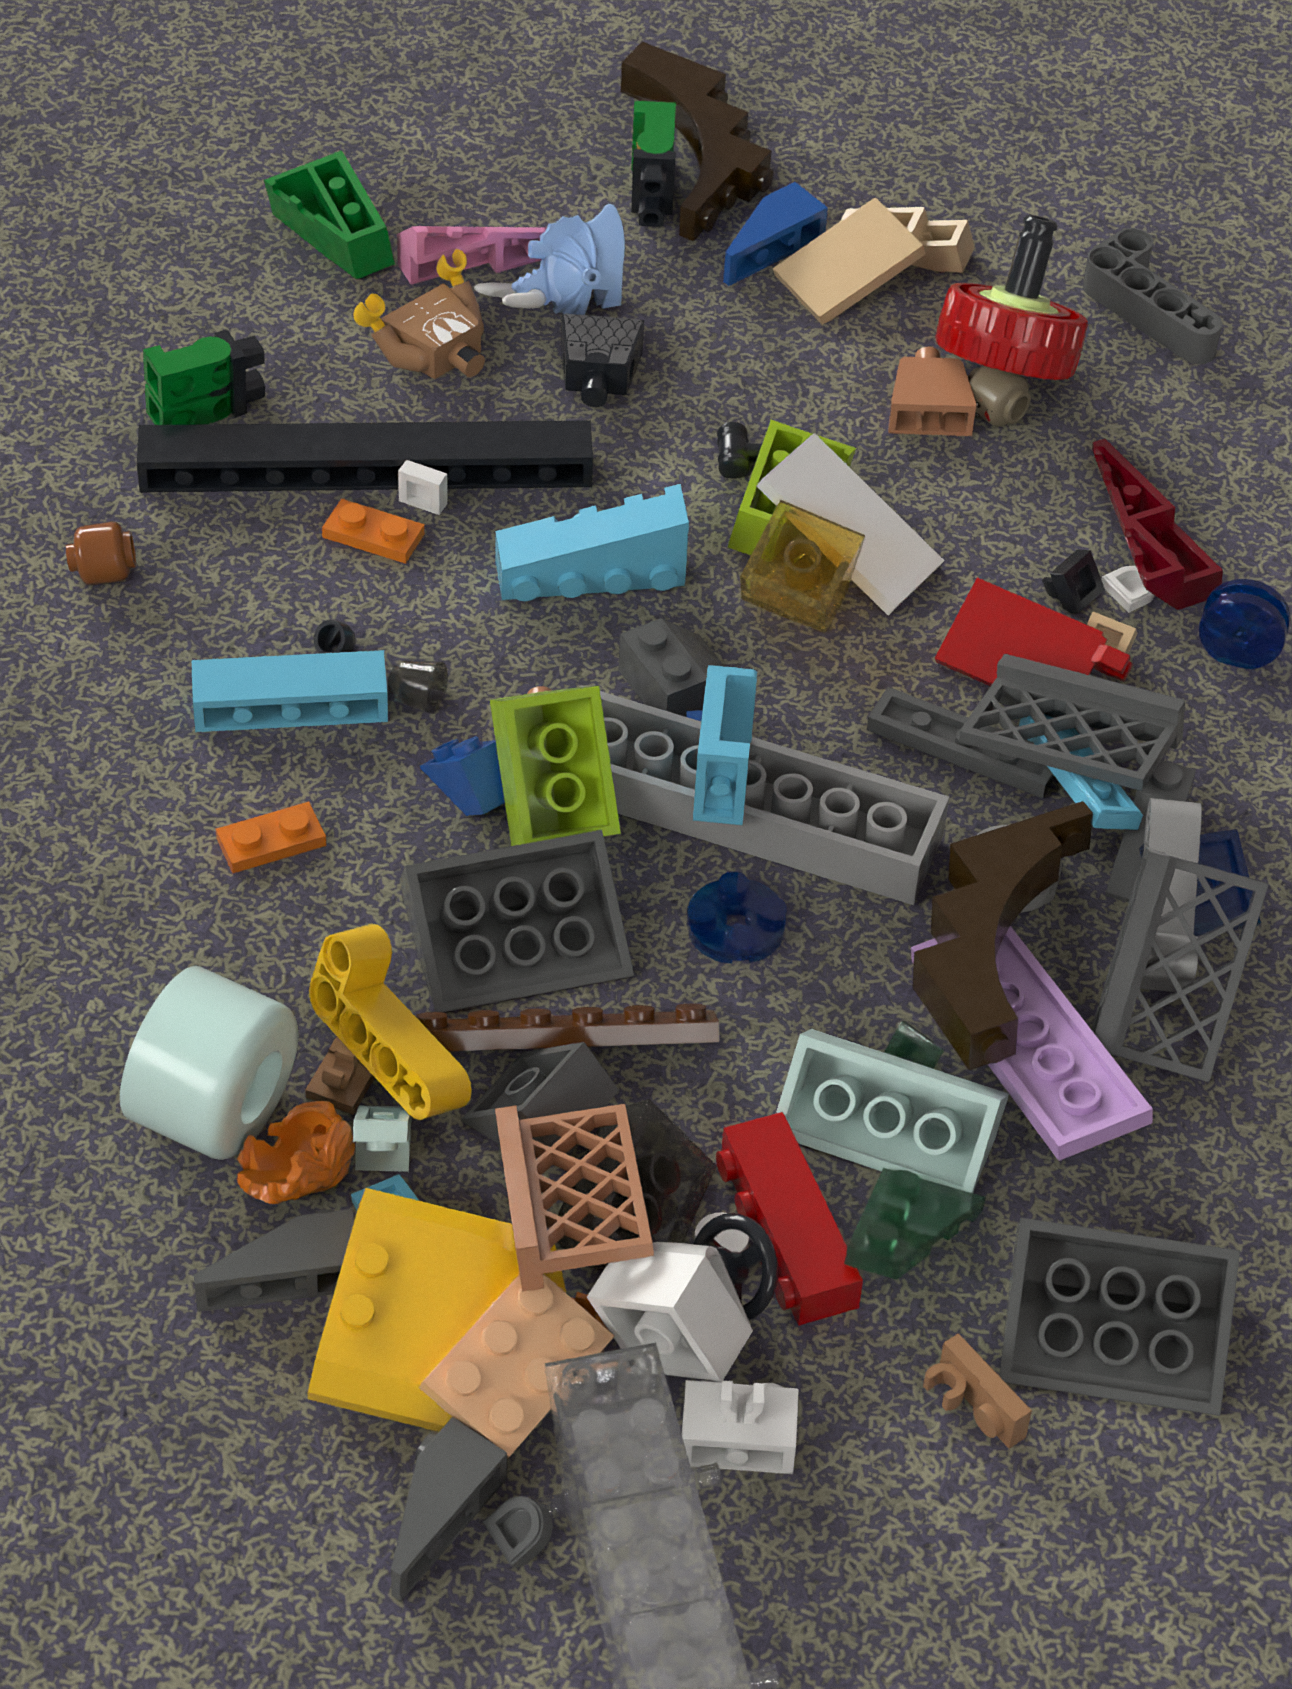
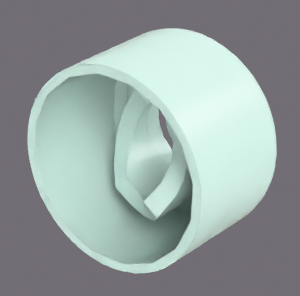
(209, 1063)

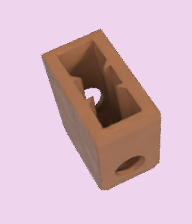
(932, 396)

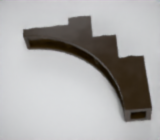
(714, 130)

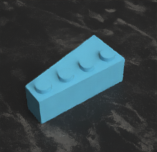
(597, 551)

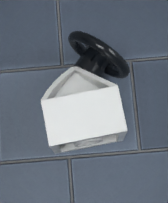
(689, 1298)

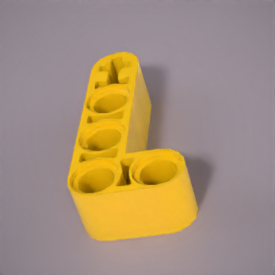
(379, 1028)

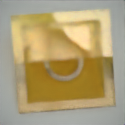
(801, 567)

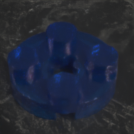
(736, 895)

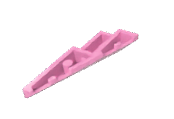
(501, 247)

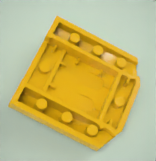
(404, 1300)

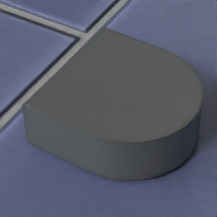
(520, 1529)

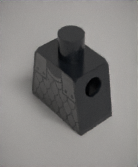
(600, 355)

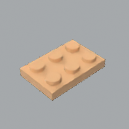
(497, 1369)

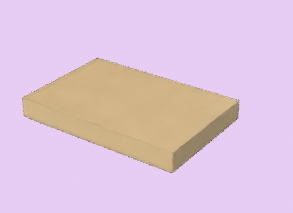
(849, 261)

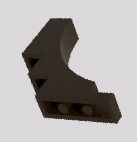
(993, 883)

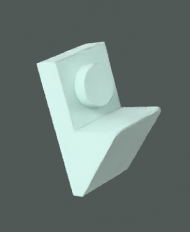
(382, 1138)

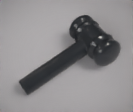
(735, 450)

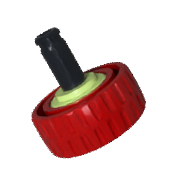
(1012, 323)

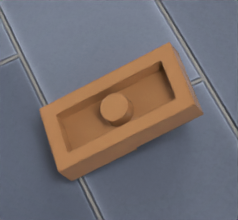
(340, 1079)
(994, 1403)

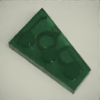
(906, 1220)

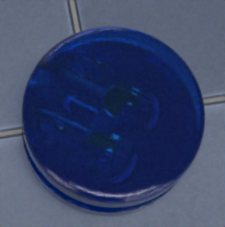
(1244, 623)

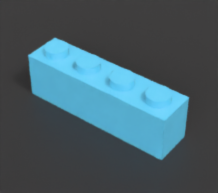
(289, 691)

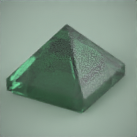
(912, 1044)

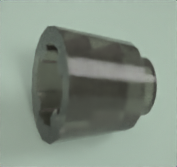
(419, 684)

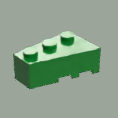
(332, 213)

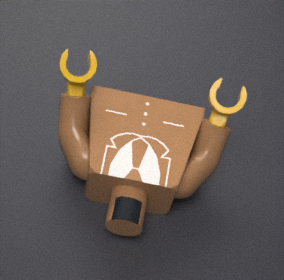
(433, 330)

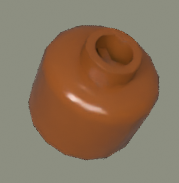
(101, 553)

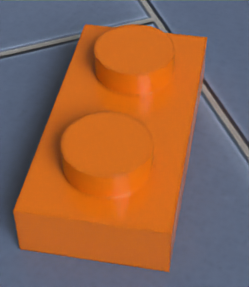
(373, 531)
(270, 837)

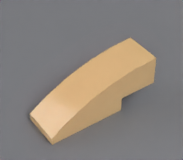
(945, 242)

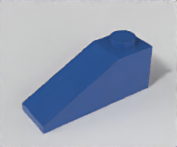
(774, 231)

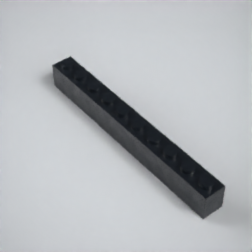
(362, 455)

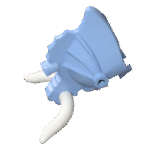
(573, 262)

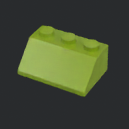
(554, 764)

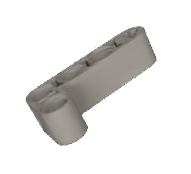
(1175, 830)

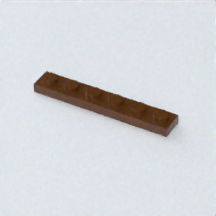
(587, 1024)

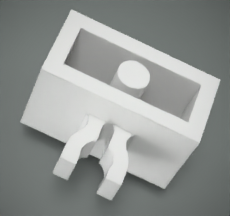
(740, 1425)

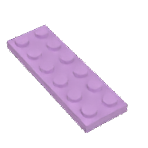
(1060, 1067)

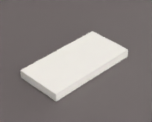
(892, 555)

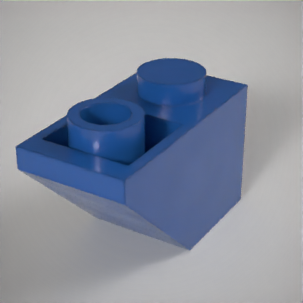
(467, 774)

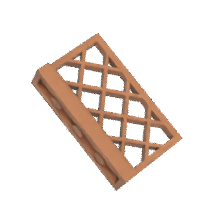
(530, 1208)

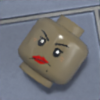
(999, 395)

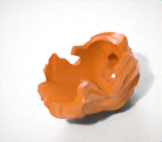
(307, 1158)

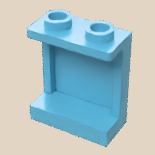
(724, 745)

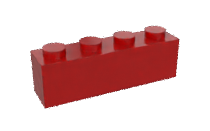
(785, 1199)

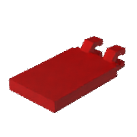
(1004, 623)

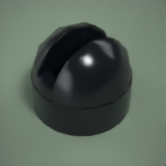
(331, 633)

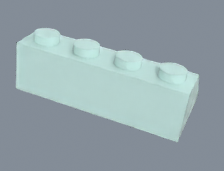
(889, 1111)

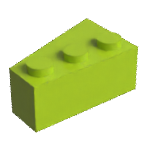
(756, 506)

